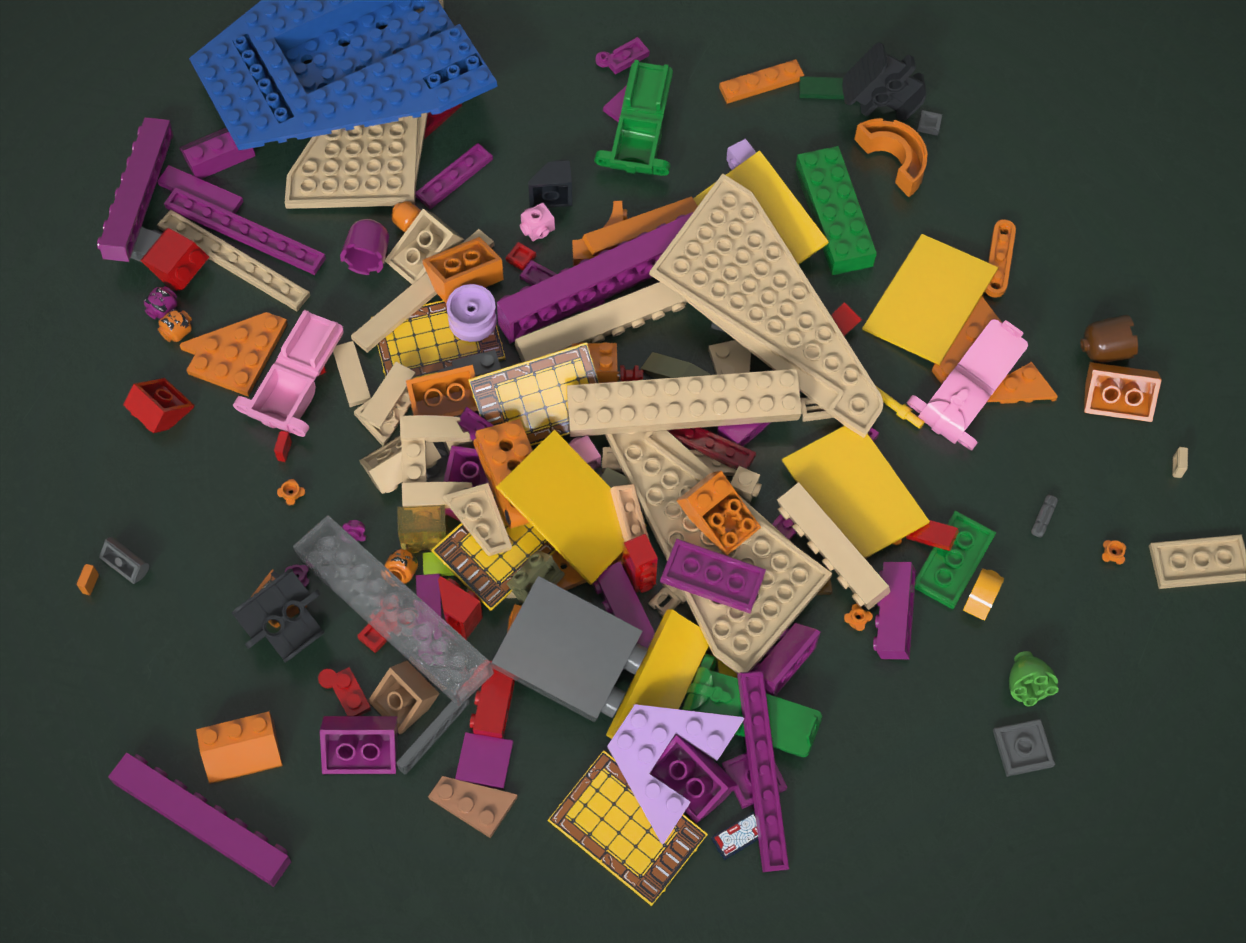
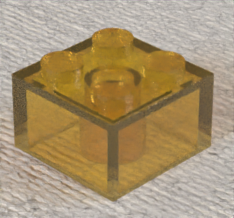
(421, 527)

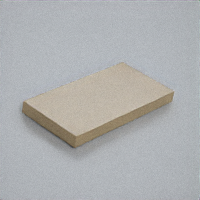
(1199, 561)

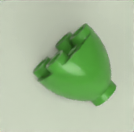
(1031, 679)

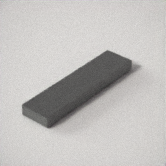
(430, 736)

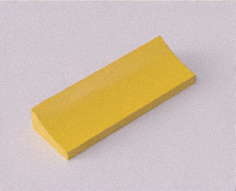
(666, 668)

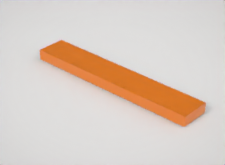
(629, 229)

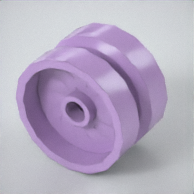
(471, 312)

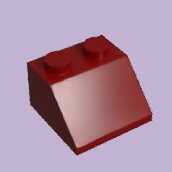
(174, 259)
(157, 404)

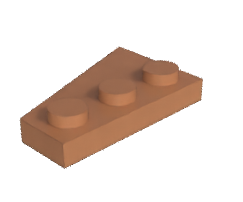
(472, 803)

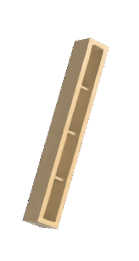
(601, 321)

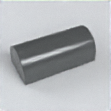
(123, 560)

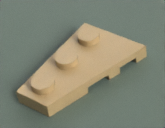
(730, 358)
(392, 421)
(481, 517)

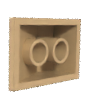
(422, 240)

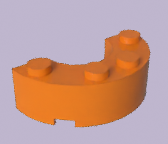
(901, 142)

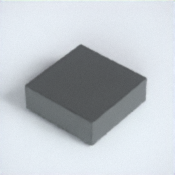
(929, 122)

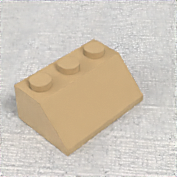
(385, 464)

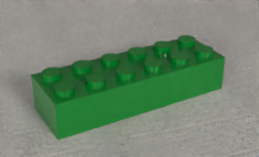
(835, 210)

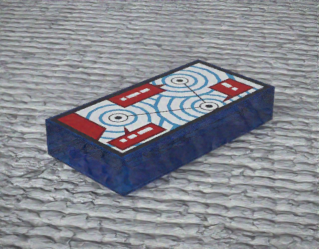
(736, 836)

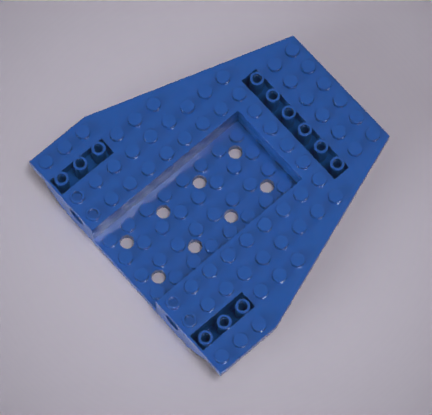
(383, 75)

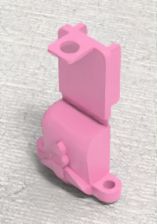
(291, 378)
(972, 382)

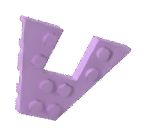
(643, 741)

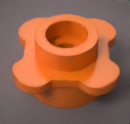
(290, 485)
(1116, 546)
(858, 624)

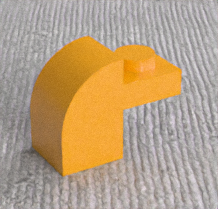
(983, 593)

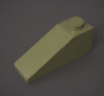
(664, 367)

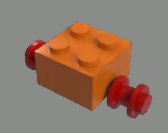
(605, 364)

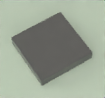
(1023, 747)

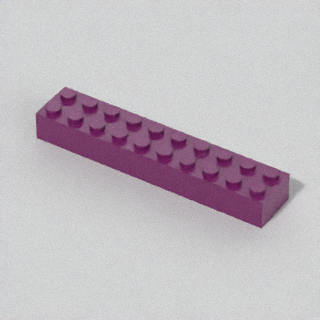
(585, 283)

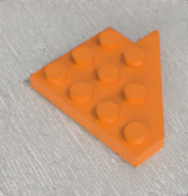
(236, 353)

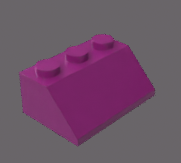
(213, 154)
(464, 467)
(787, 656)
(359, 744)
(693, 777)

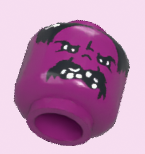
(160, 302)

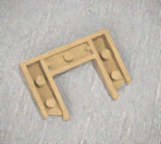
(414, 434)

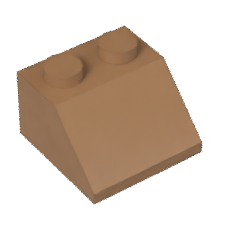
(403, 694)

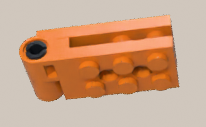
(500, 452)

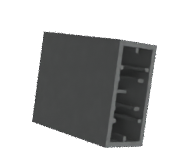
(569, 650)

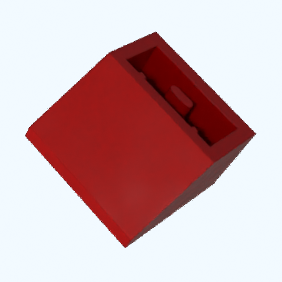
(460, 607)

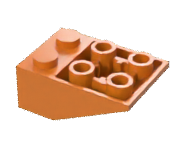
(719, 512)

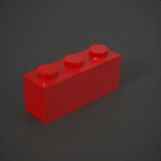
(640, 563)
(493, 706)

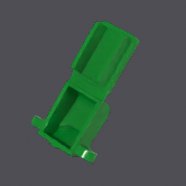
(640, 122)
(791, 724)

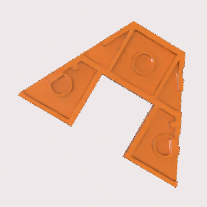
(1021, 385)

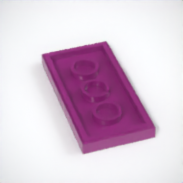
(713, 576)

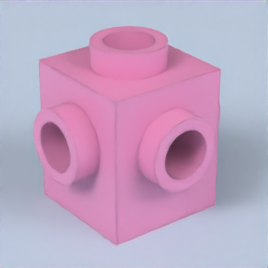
(537, 222)

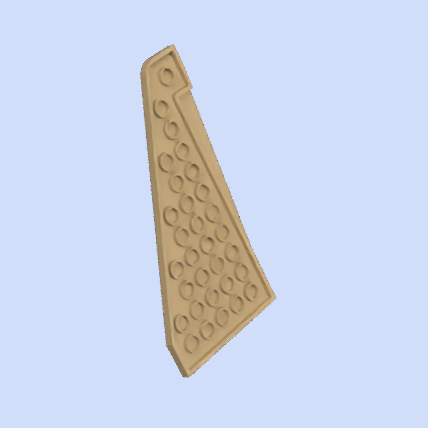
(359, 166)
(750, 286)
(663, 473)

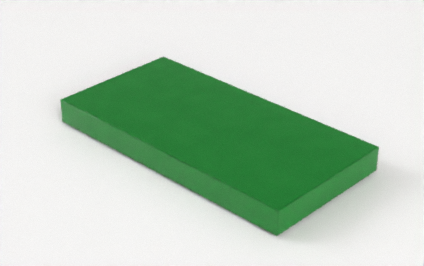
(949, 572)

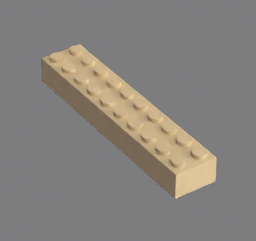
(683, 402)

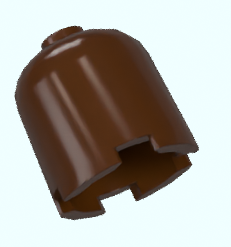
(1110, 340)

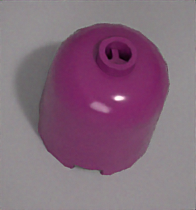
(365, 246)

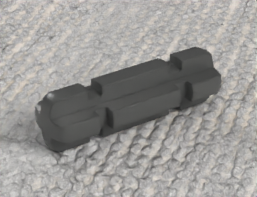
(1044, 516)

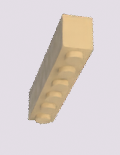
(833, 546)

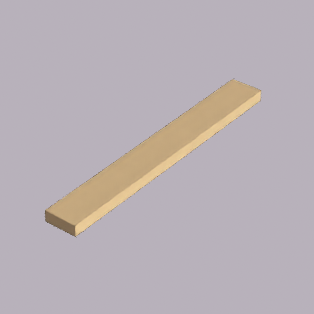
(237, 261)
(401, 308)

